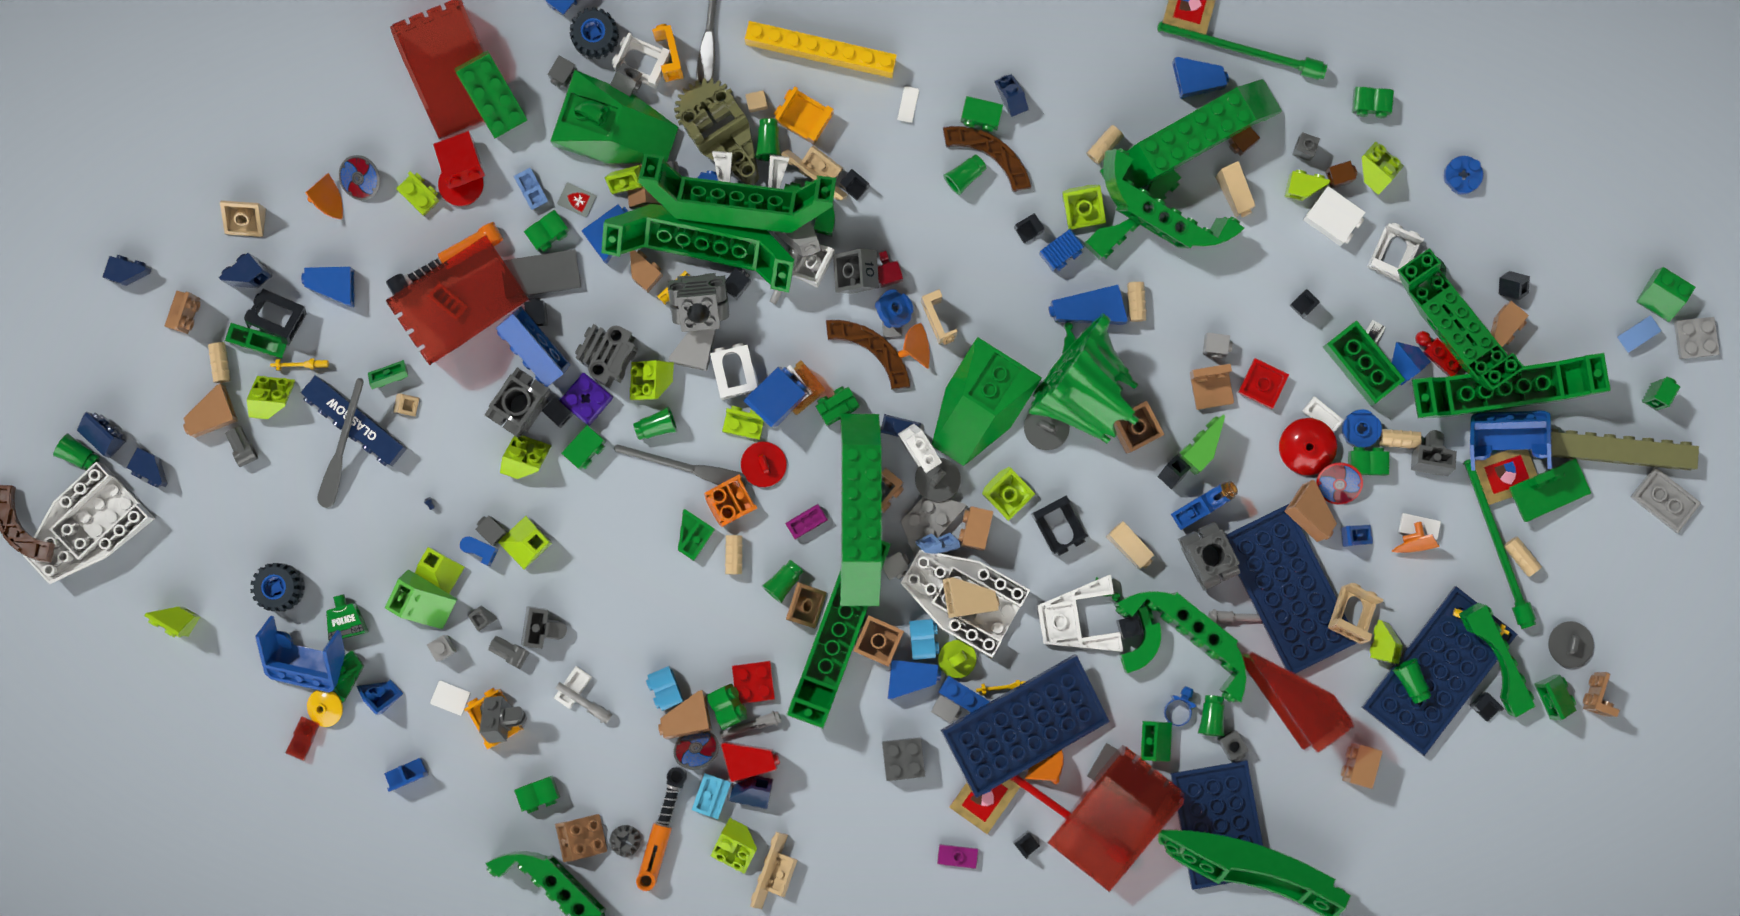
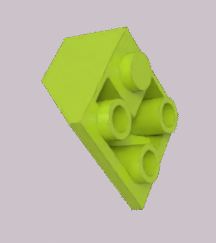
(1379, 167)
(650, 379)
(268, 396)
(523, 457)
(525, 542)
(439, 569)
(176, 620)
(735, 846)

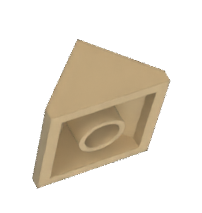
(243, 218)

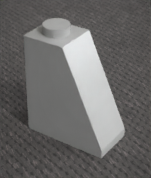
(802, 240)
(694, 349)

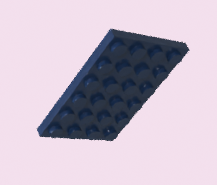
(1218, 803)

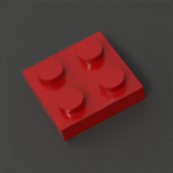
(1263, 383)
(753, 682)

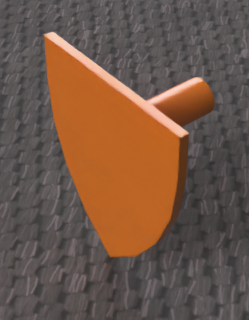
(326, 197)
(916, 345)
(1417, 541)
(1048, 768)

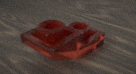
(302, 739)

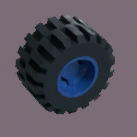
(594, 33)
(277, 587)

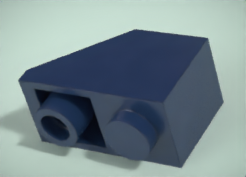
(1011, 95)
(124, 272)
(148, 466)
(752, 791)

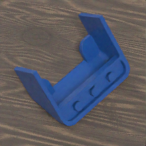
(1510, 432)
(299, 664)

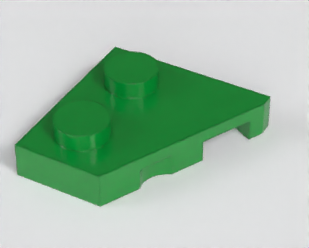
(693, 535)
(349, 674)

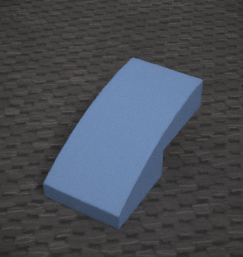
(530, 188)
(1639, 333)
(943, 544)

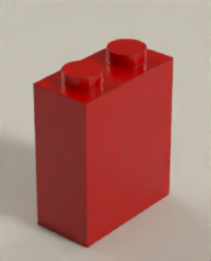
(459, 159)

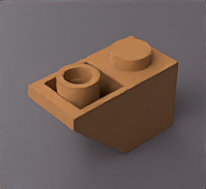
(643, 272)

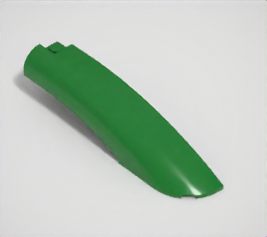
(1257, 866)

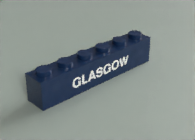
(362, 428)

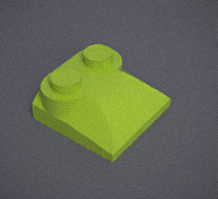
(1083, 206)
(1007, 492)

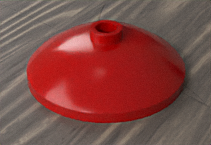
(1294, 441)

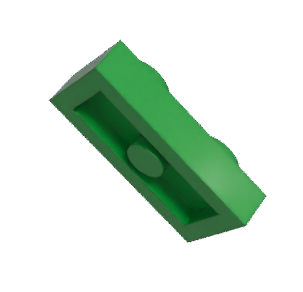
(388, 374)

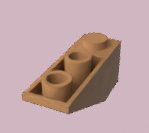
(1507, 322)

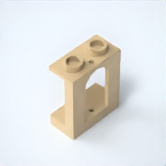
(927, 303)
(1369, 600)

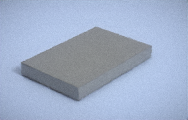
(1665, 500)

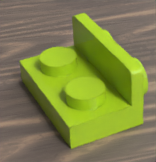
(417, 193)
(743, 423)

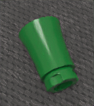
(768, 139)
(965, 174)
(655, 424)
(75, 453)
(782, 582)
(1413, 680)
(1212, 716)

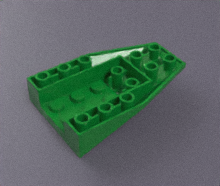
(626, 131)
(981, 402)

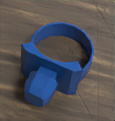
(1186, 693)

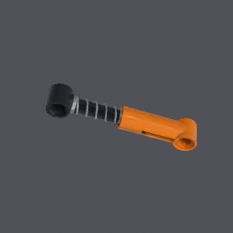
(400, 281)
(660, 831)

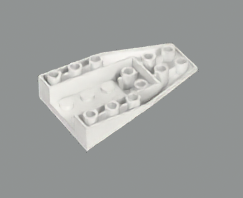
(89, 523)
(981, 630)

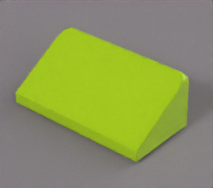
(623, 179)

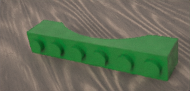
(1105, 238)
(1514, 694)

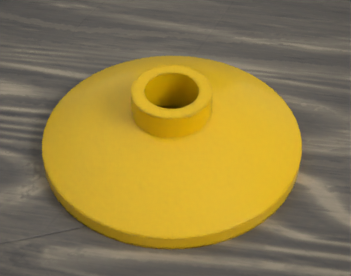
(331, 706)

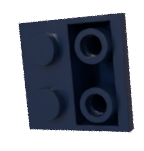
(246, 272)
(100, 434)

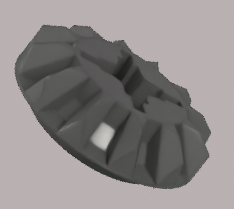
(634, 839)

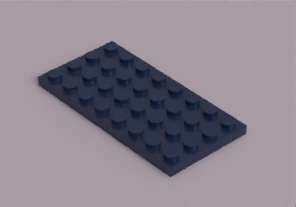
(1287, 589)
(1452, 667)
(1025, 725)

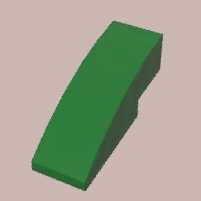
(255, 340)

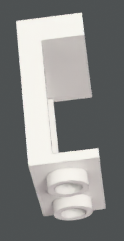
(630, 43)
(1392, 230)
(743, 351)
(919, 448)

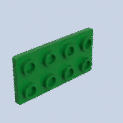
(1550, 490)

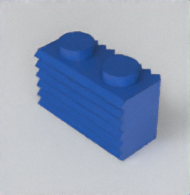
(1061, 250)

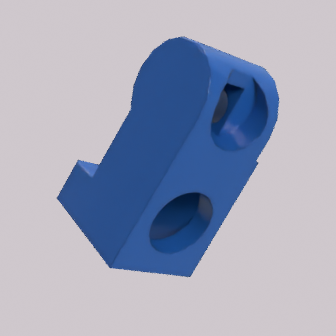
(474, 546)

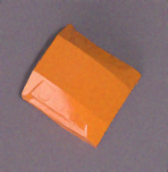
(729, 501)

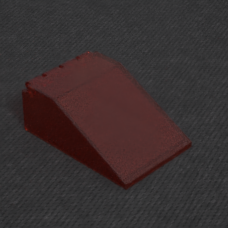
(431, 52)
(457, 299)
(1305, 709)
(1116, 818)

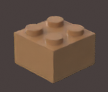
(1143, 432)
(976, 528)
(878, 640)
(1361, 765)

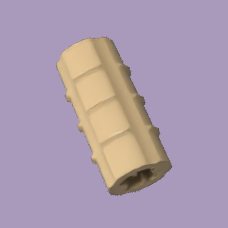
(1105, 142)
(1136, 301)
(219, 362)
(1400, 438)
(733, 554)
(1522, 556)

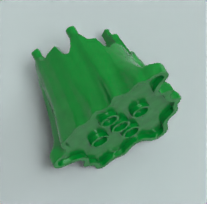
(1085, 385)

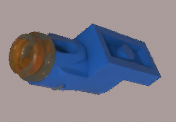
(1205, 504)

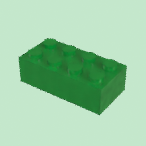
(490, 94)
(1363, 363)

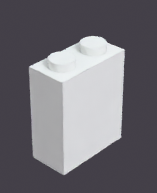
(1334, 216)

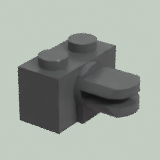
(1433, 456)
(539, 627)
(499, 718)

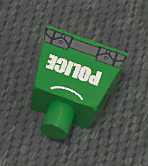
(345, 619)

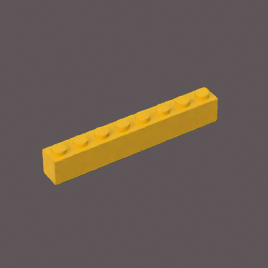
(820, 49)

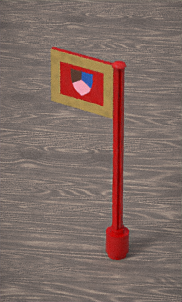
(987, 808)

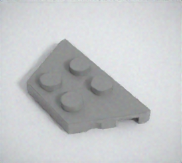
(929, 518)

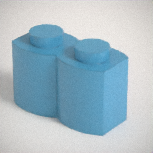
(923, 640)
(665, 688)

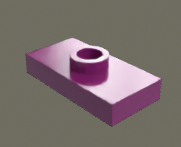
(806, 521)
(957, 856)

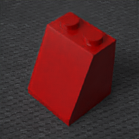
(748, 760)

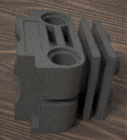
(703, 289)
(603, 352)
(515, 385)
(1192, 549)

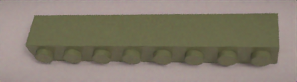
(1625, 450)

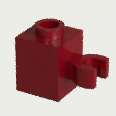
(888, 272)

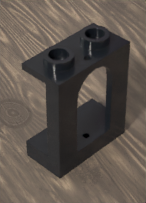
(285, 333)
(1078, 532)

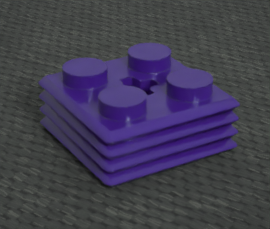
(588, 411)

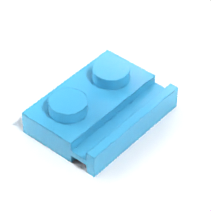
(711, 796)

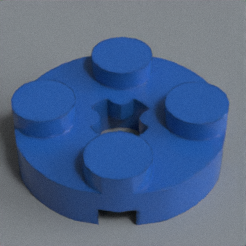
(1471, 167)
(888, 315)
(1369, 420)

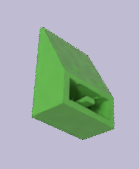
(1204, 448)
(420, 601)

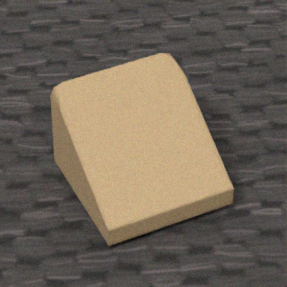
(756, 101)
(406, 404)

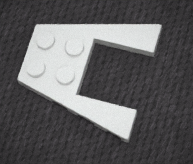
(777, 168)
(1061, 622)

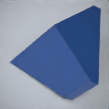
(1409, 360)
(379, 695)

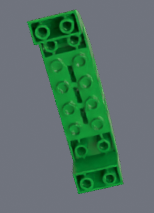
(1156, 216)
(1456, 323)
(1223, 649)
(540, 869)

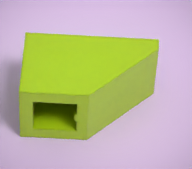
(1302, 185)
(1386, 644)

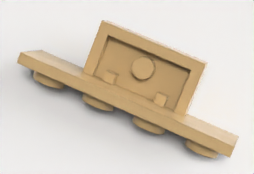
(816, 164)
(776, 872)

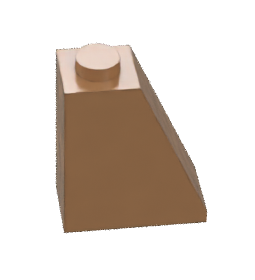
(210, 413)
(1312, 512)
(687, 718)

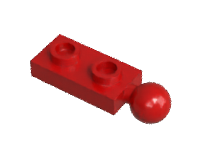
(1438, 353)

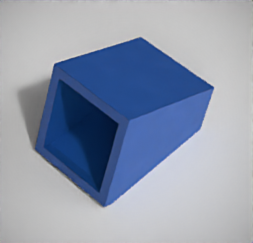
(776, 396)

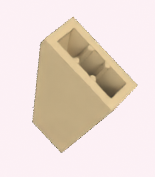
(1235, 189)
(1130, 545)
(968, 599)

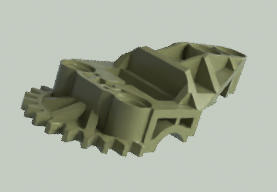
(732, 137)

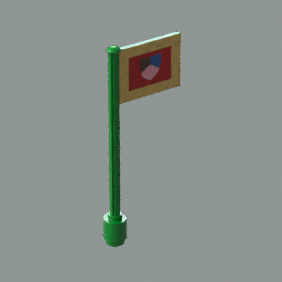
(1191, 21)
(1491, 485)

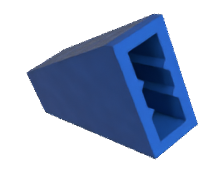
(1089, 306)

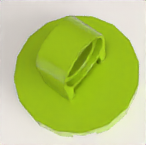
(957, 659)

